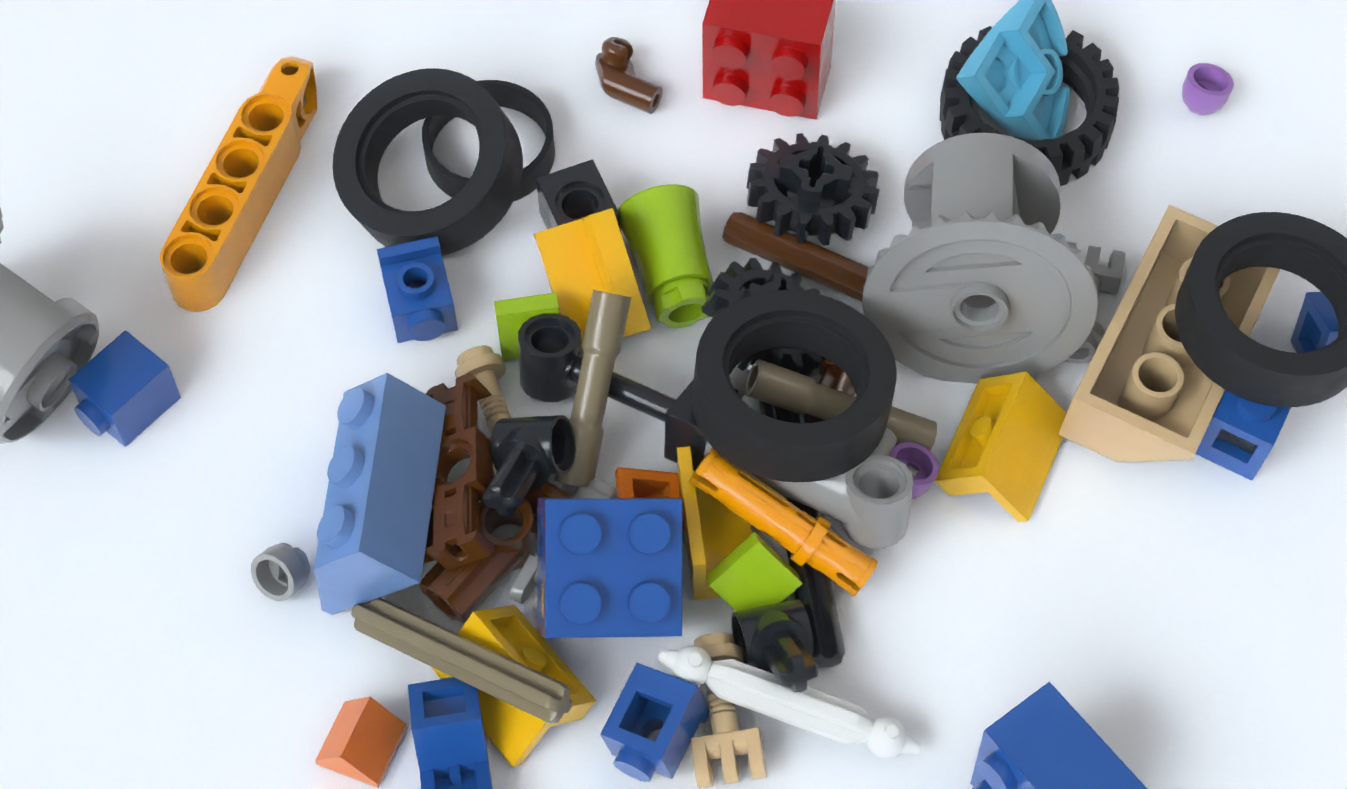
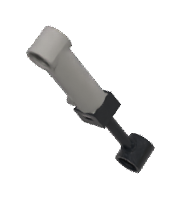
(868, 499)

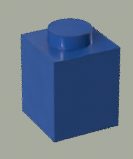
(123, 389)

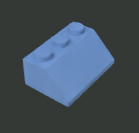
(378, 493)

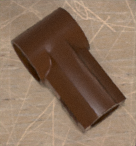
(466, 587)

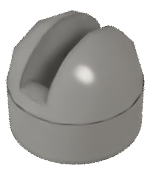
(274, 564)

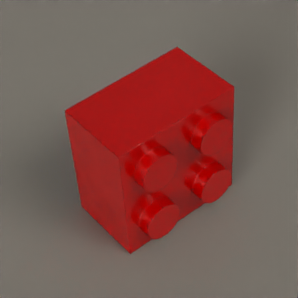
(768, 54)

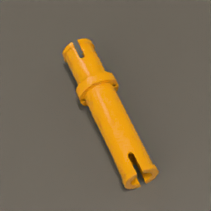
(794, 529)

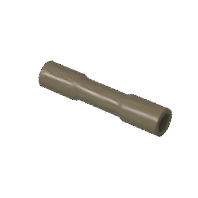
(600, 349)
(805, 396)

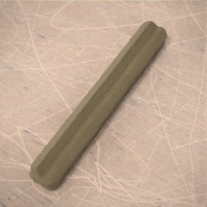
(463, 659)

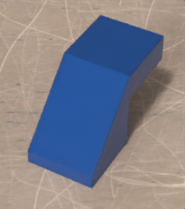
(449, 735)

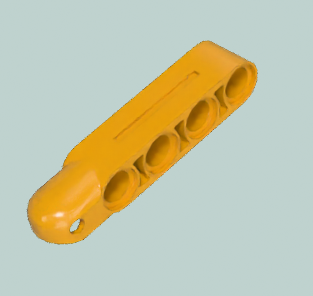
(239, 187)

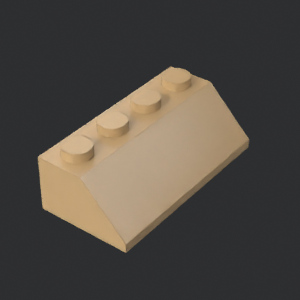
(1141, 386)

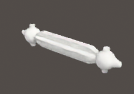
(806, 709)

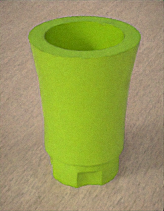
(669, 251)

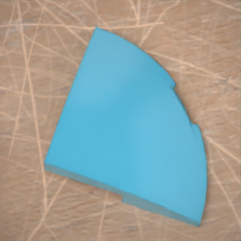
(1019, 72)

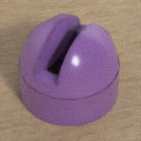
(1206, 88)
(922, 461)

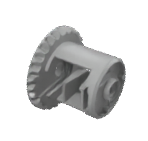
(980, 274)
(39, 352)

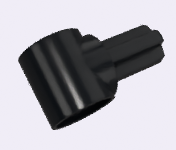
(526, 456)
(777, 641)

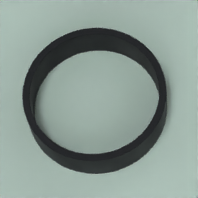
(508, 96)

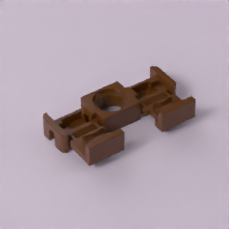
(456, 503)

